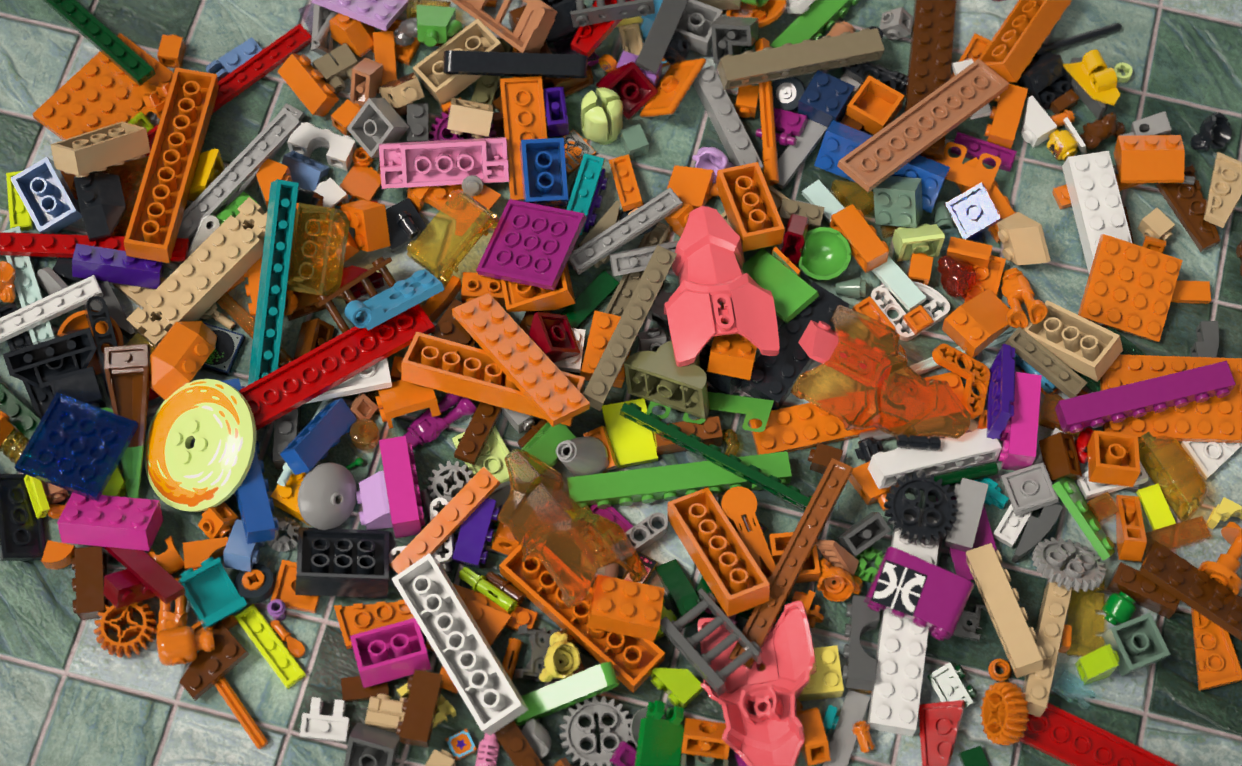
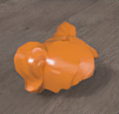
(7, 279)
(844, 583)

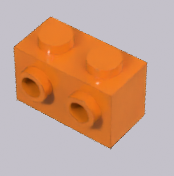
(477, 285)

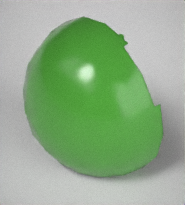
(825, 254)

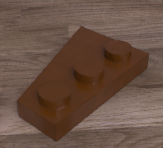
(213, 665)

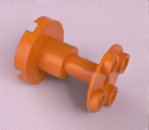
(1227, 564)

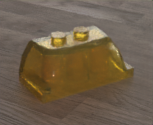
(317, 249)
(1175, 473)

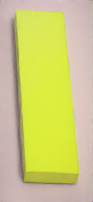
(270, 646)

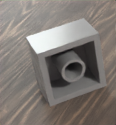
(696, 25)
(377, 125)

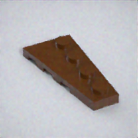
(1190, 208)

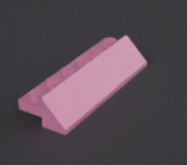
(443, 162)

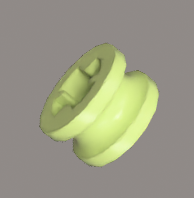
(1127, 69)

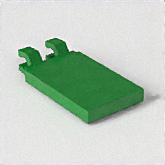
(660, 738)

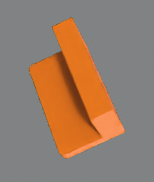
(969, 251)

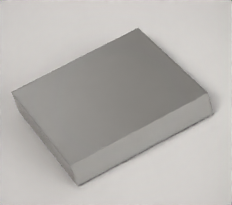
(1029, 489)

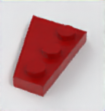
(939, 731)

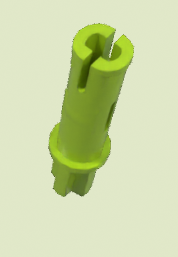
(480, 584)

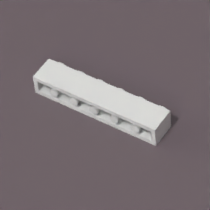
(954, 454)

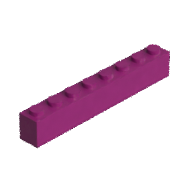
(1144, 397)

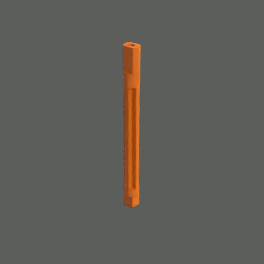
(770, 157)

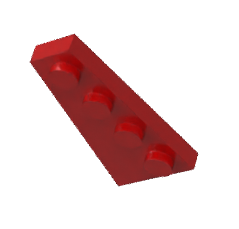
(591, 36)

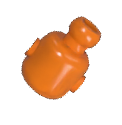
(180, 644)

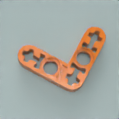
(975, 373)

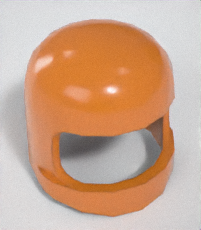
(170, 559)

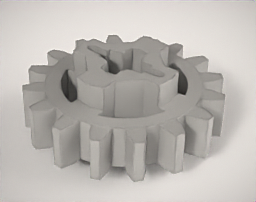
(442, 480)

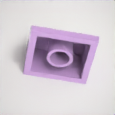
(375, 502)

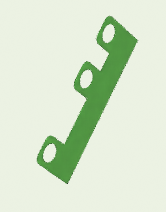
(752, 407)

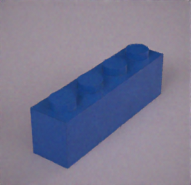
(318, 437)

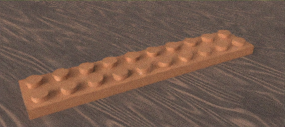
(922, 125)

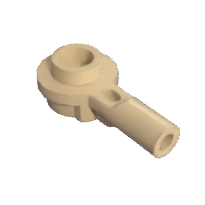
(213, 313)

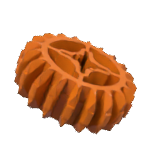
(124, 645)
(1004, 713)

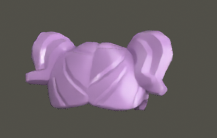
(711, 159)

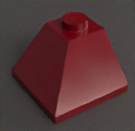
(630, 86)
(554, 336)

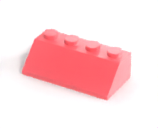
(820, 342)

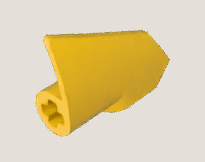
(1095, 77)

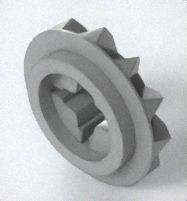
(284, 543)

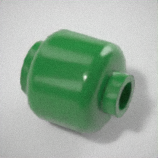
(1119, 608)

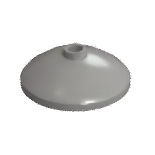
(319, 492)

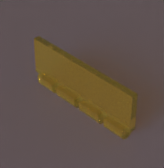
(1084, 620)

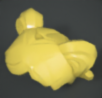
(563, 651)

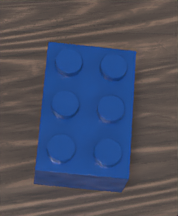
(544, 172)

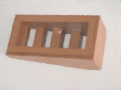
(837, 555)

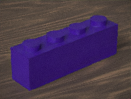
(115, 267)

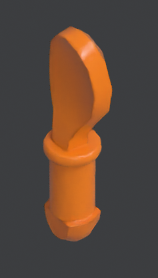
(294, 646)

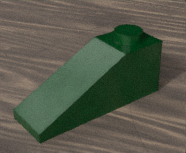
(678, 589)

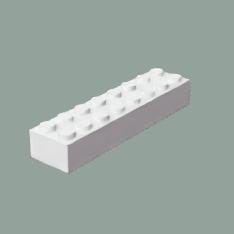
(460, 644)

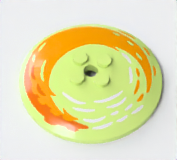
(222, 450)

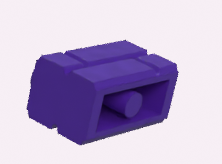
(555, 112)

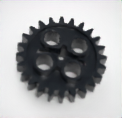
(942, 510)

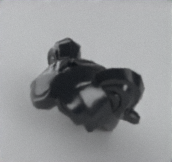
(1213, 133)

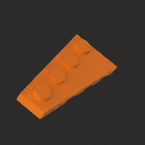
(987, 277)
(490, 623)

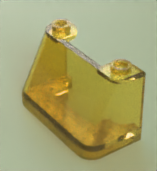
(451, 235)

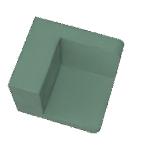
(634, 141)

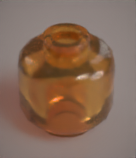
(364, 434)

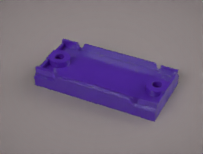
(1001, 391)

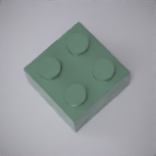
(898, 202)
(1136, 644)

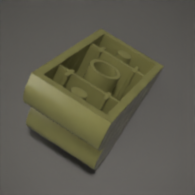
(660, 380)

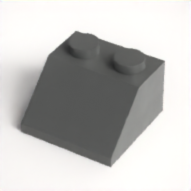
(371, 747)

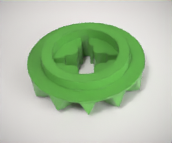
(868, 554)

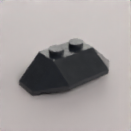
(100, 203)
(51, 357)

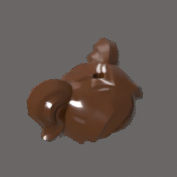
(1101, 130)

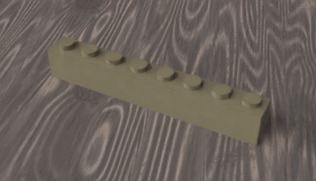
(800, 58)
(629, 327)

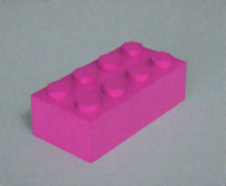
(1022, 429)
(402, 486)
(110, 522)

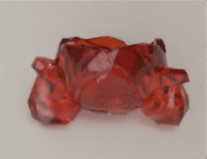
(956, 276)

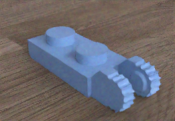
(234, 58)

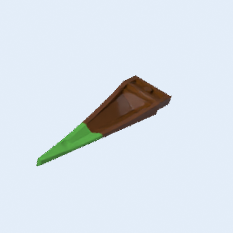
(129, 388)

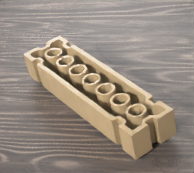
(204, 274)

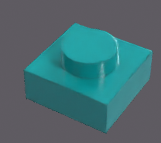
(830, 718)

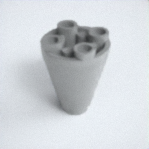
(583, 455)

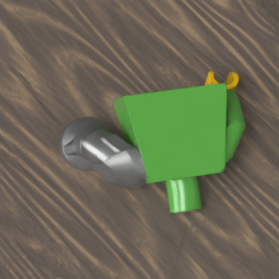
(431, 26)

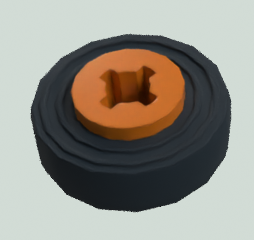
(257, 591)

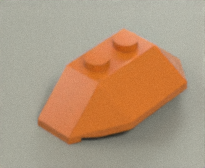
(180, 356)

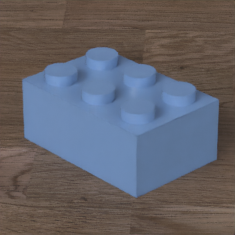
(47, 197)

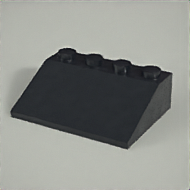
(342, 562)

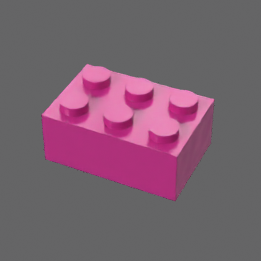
(390, 652)

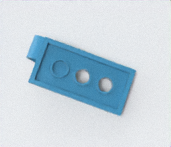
(393, 300)

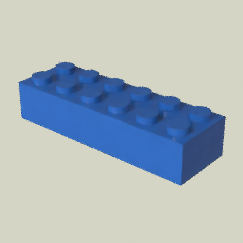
(842, 139)

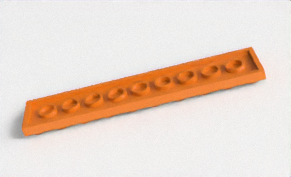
(807, 424)

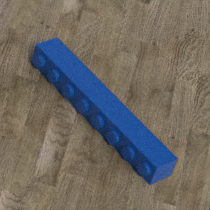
(253, 498)

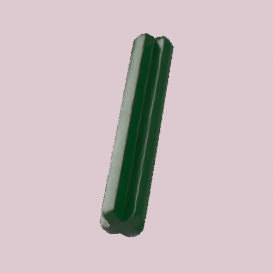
(971, 473)

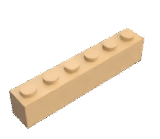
(1004, 610)
(1049, 635)

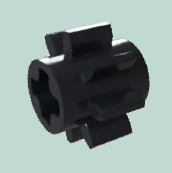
(867, 448)

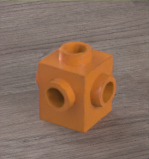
(217, 521)

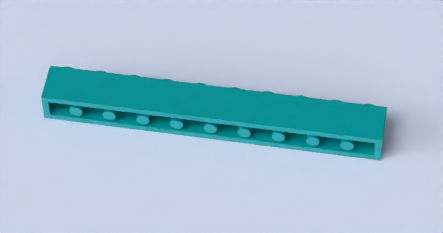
(273, 279)

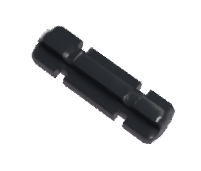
(918, 442)

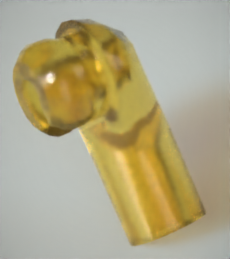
(731, 440)

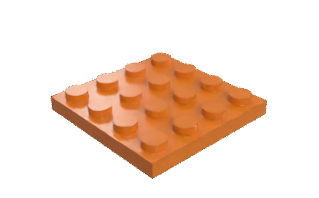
(1130, 288)

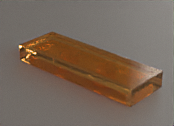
(1179, 534)

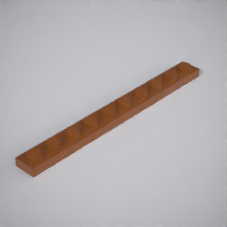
(795, 555)

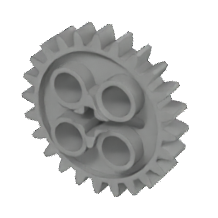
(1058, 563)
(575, 734)

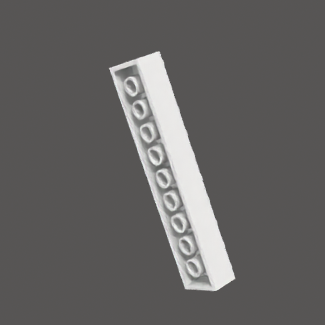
(900, 655)

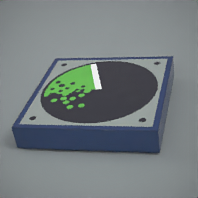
(225, 351)

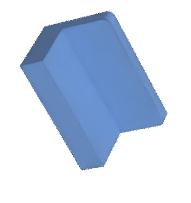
(305, 170)

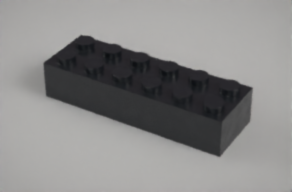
(775, 375)

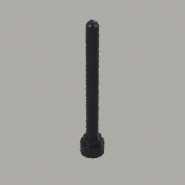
(1078, 38)

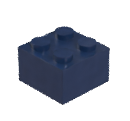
(825, 99)

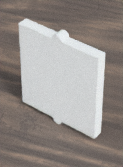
(1071, 129)

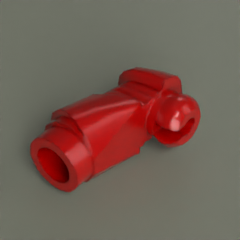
(1081, 444)

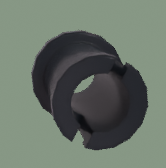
(405, 221)

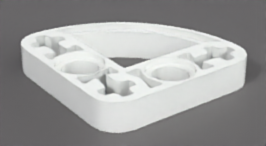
(932, 295)

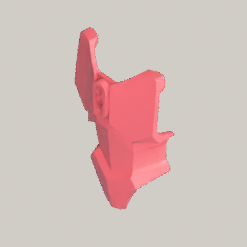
(711, 273)
(762, 704)

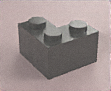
(731, 34)

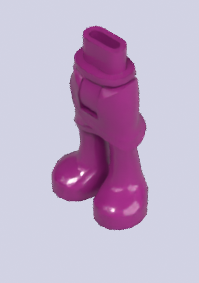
(428, 428)

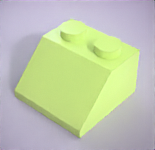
(923, 239)

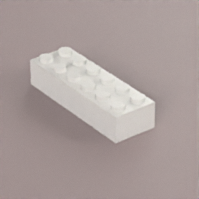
(1095, 200)

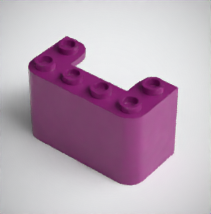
(940, 600)

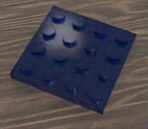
(76, 446)

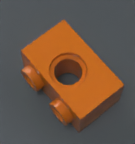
(704, 739)

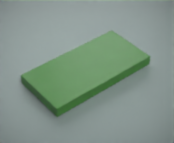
(788, 290)

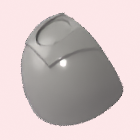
(537, 737)

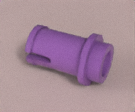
(277, 609)

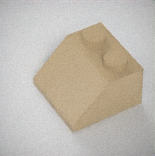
(470, 118)
(1023, 240)

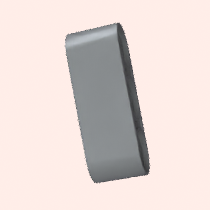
(648, 531)

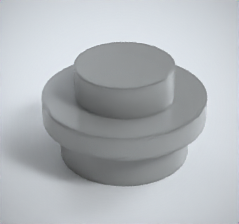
(472, 185)

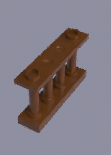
(379, 264)

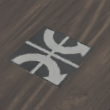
(899, 588)

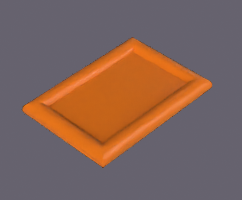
(673, 88)

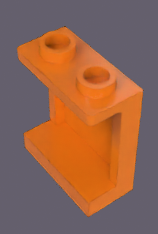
(405, 399)

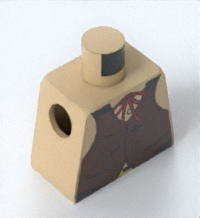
(403, 90)

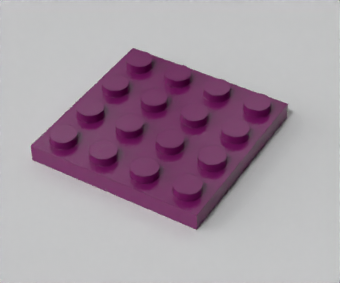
(531, 244)

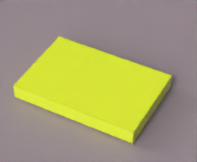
(629, 441)

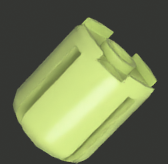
(601, 116)

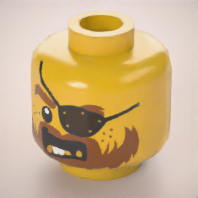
(1062, 144)

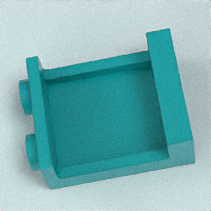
(211, 592)

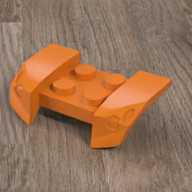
(437, 196)

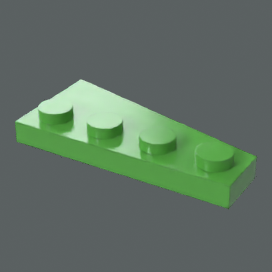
(1079, 509)

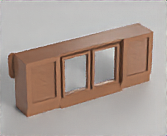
(531, 29)

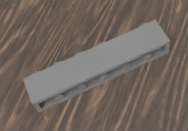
(725, 118)

